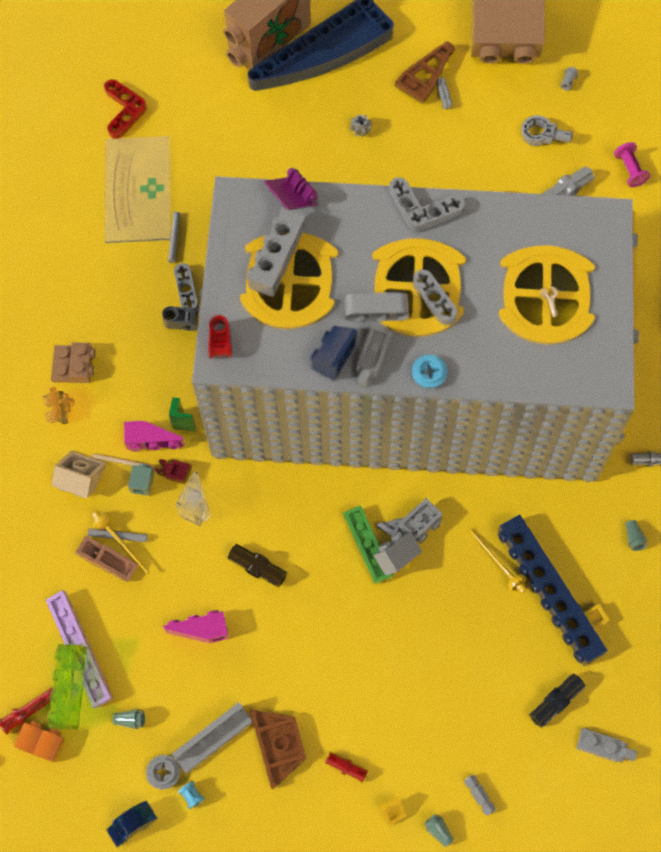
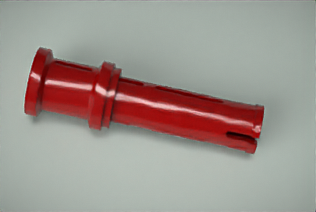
(18, 715)

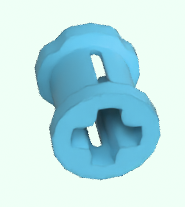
(191, 795)

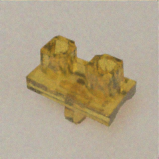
(60, 406)

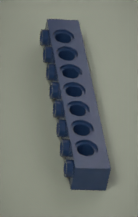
(518, 528)

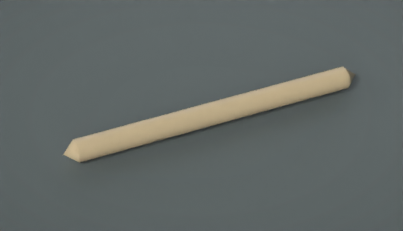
(117, 460)

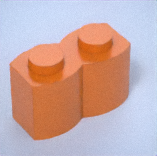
(39, 742)

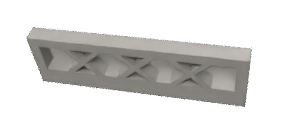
(212, 738)

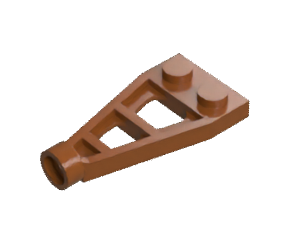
(415, 87)

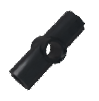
(557, 700)

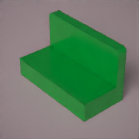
(178, 418)

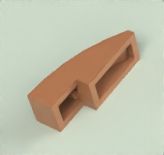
(106, 559)

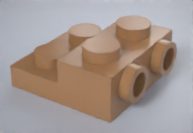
(73, 363)

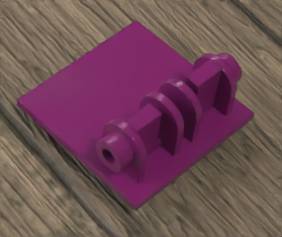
(293, 190)

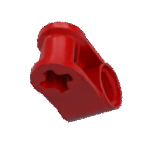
(219, 341)

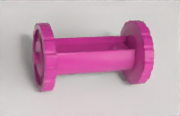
(626, 153)

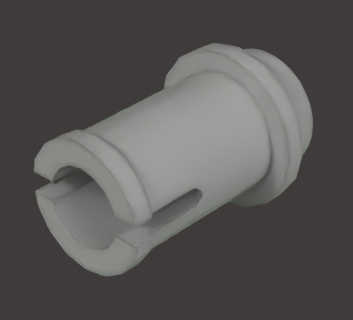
(570, 74)

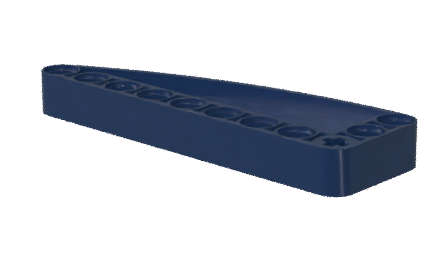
(329, 45)

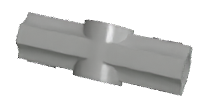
(571, 184)

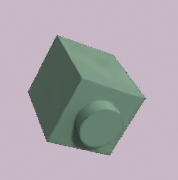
(141, 480)

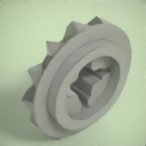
(156, 765)

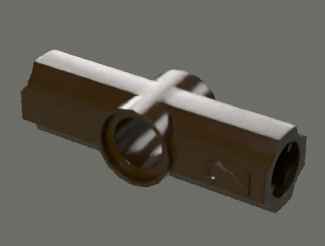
(257, 565)

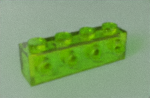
(67, 687)

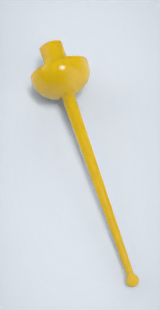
(102, 522)
(515, 581)

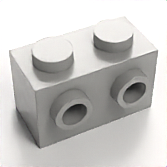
(397, 553)

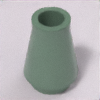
(635, 536)
(132, 719)
(437, 828)

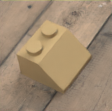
(78, 474)

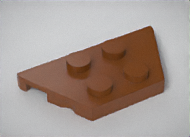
(279, 744)

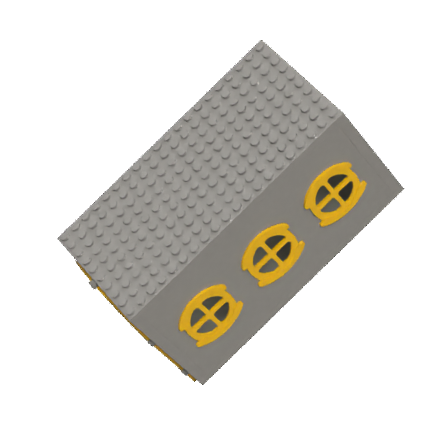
(513, 390)

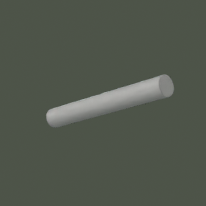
(174, 237)
(122, 535)

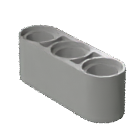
(376, 307)

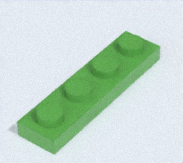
(365, 542)

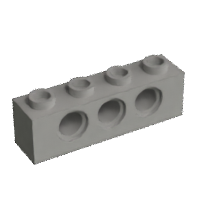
(268, 281)

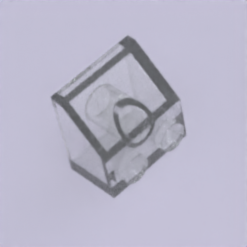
(192, 502)

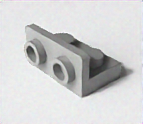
(421, 520)

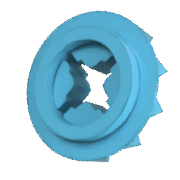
(435, 364)

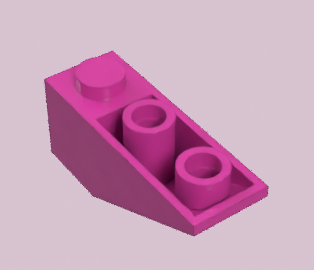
(144, 435)
(206, 628)

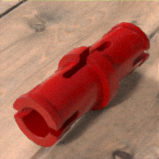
(346, 767)

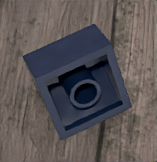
(334, 351)

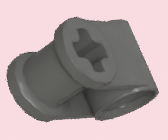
(181, 318)

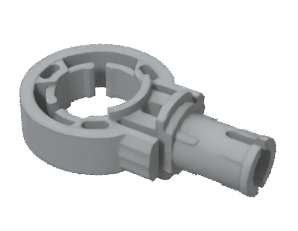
(549, 134)

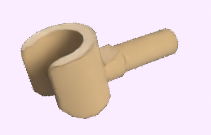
(551, 300)

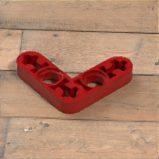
(129, 108)

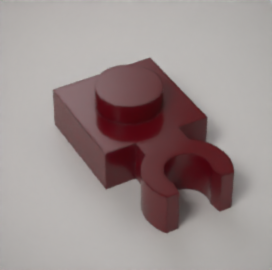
(176, 471)

